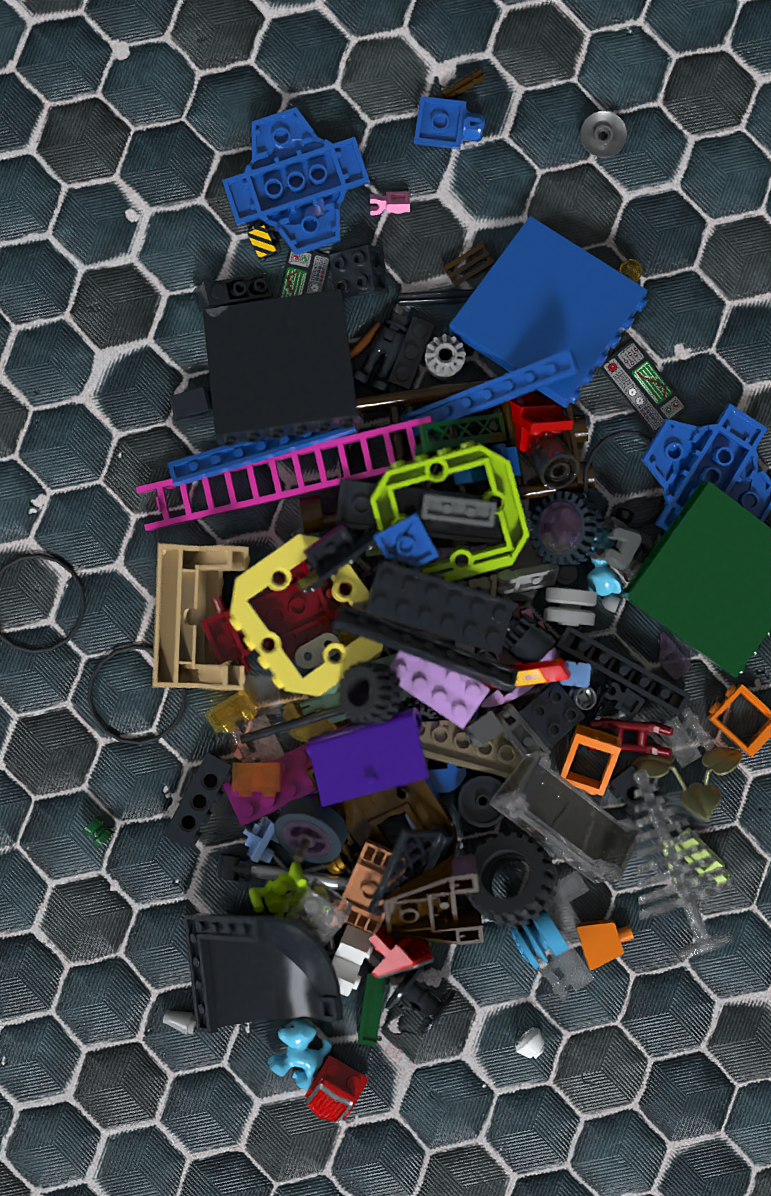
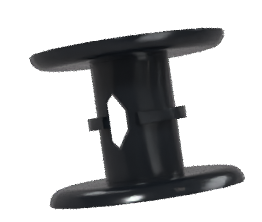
(421, 999)

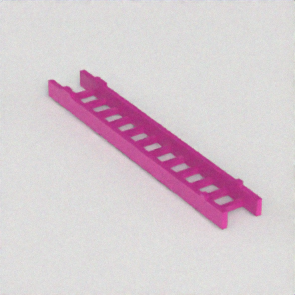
(279, 495)

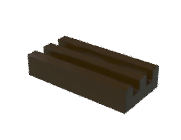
(485, 254)

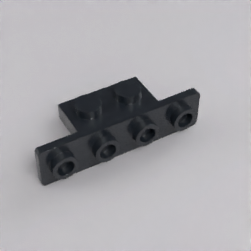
(332, 554)

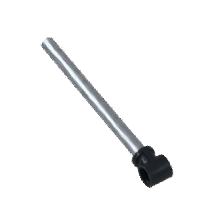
(234, 867)

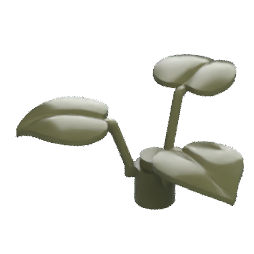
(697, 798)

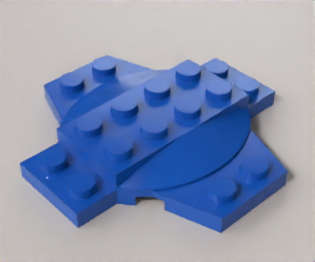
(296, 181)
(716, 453)

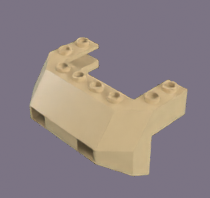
(184, 594)

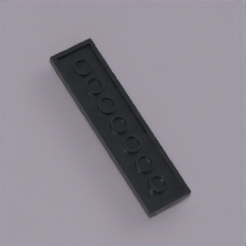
(356, 511)

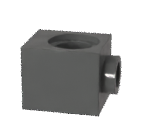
(483, 729)

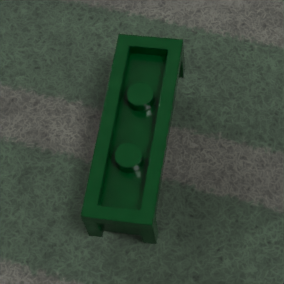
(371, 1010)

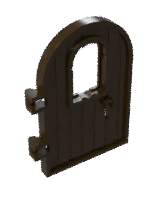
(368, 811)

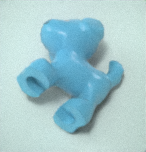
(297, 1037)

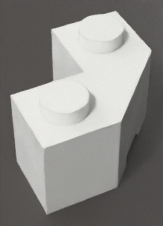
(349, 956)

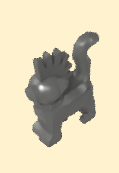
(623, 549)

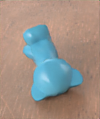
(602, 578)

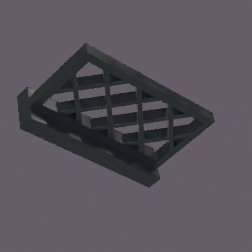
(427, 856)

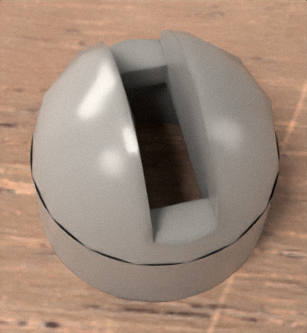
(611, 602)

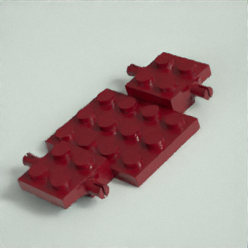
(287, 613)

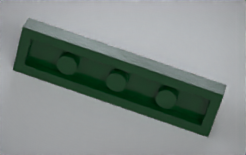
(486, 439)

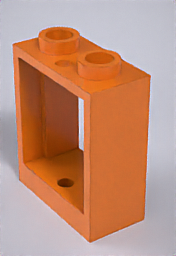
(763, 733)
(597, 740)

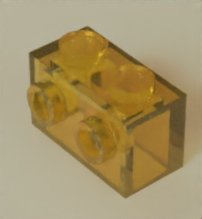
(232, 710)

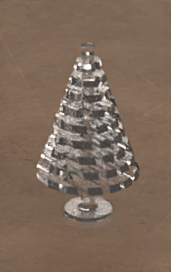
(682, 885)

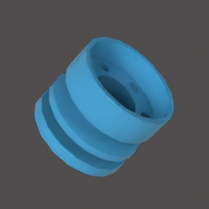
(538, 938)

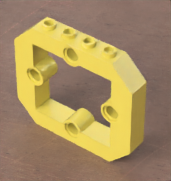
(246, 619)

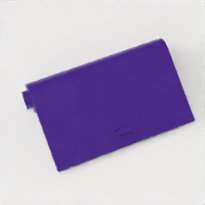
(355, 755)

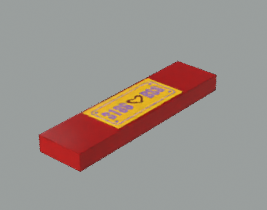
(539, 673)

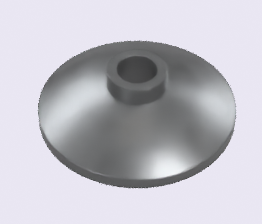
(606, 123)

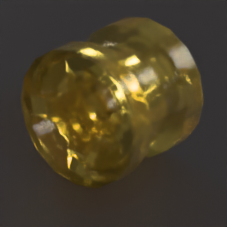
(633, 269)

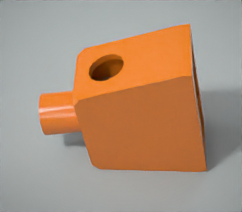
(602, 941)

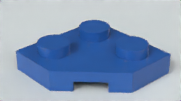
(406, 542)

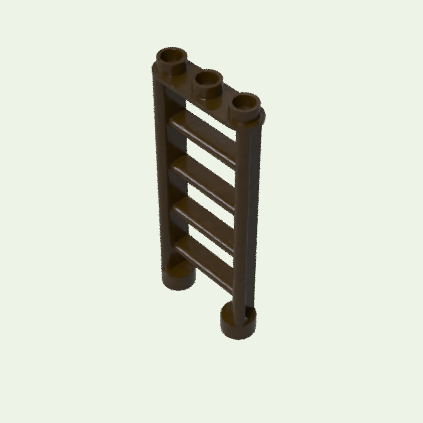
(311, 509)

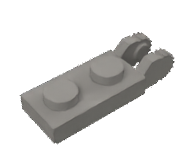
(527, 578)

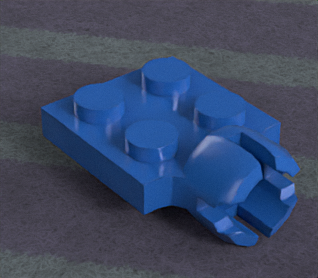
(447, 123)

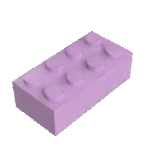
(440, 688)

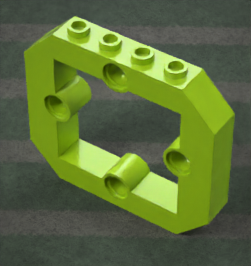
(501, 484)

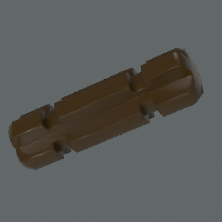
(463, 84)

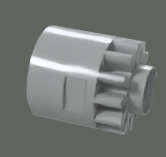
(444, 369)

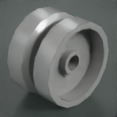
(569, 607)

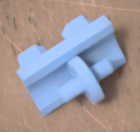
(258, 840)

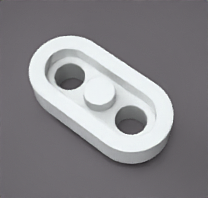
(315, 648)

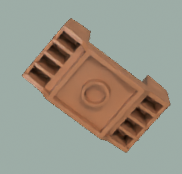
(364, 883)

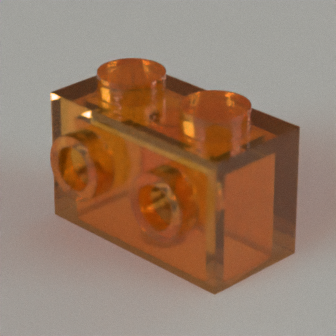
(256, 778)

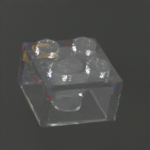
(320, 911)

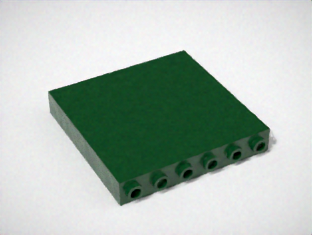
(710, 579)

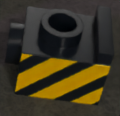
(263, 242)

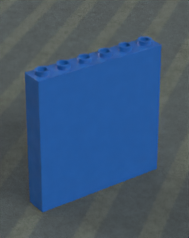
(548, 300)

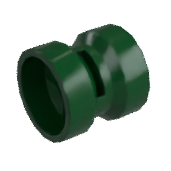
(102, 835)

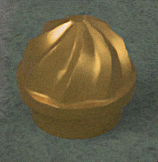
(338, 865)

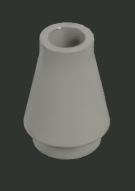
(180, 1020)

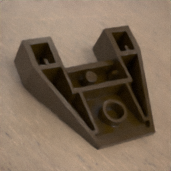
(428, 905)

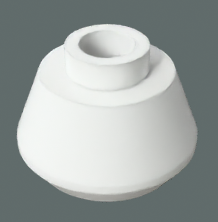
(530, 1043)

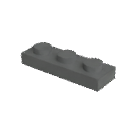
(458, 509)

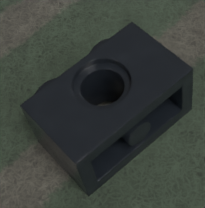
(620, 784)

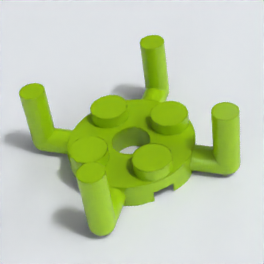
(275, 891)

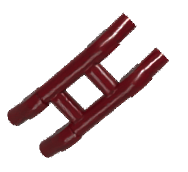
(642, 728)

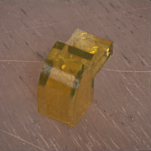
(307, 731)

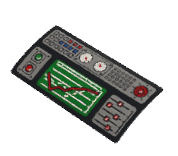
(304, 274)
(643, 386)

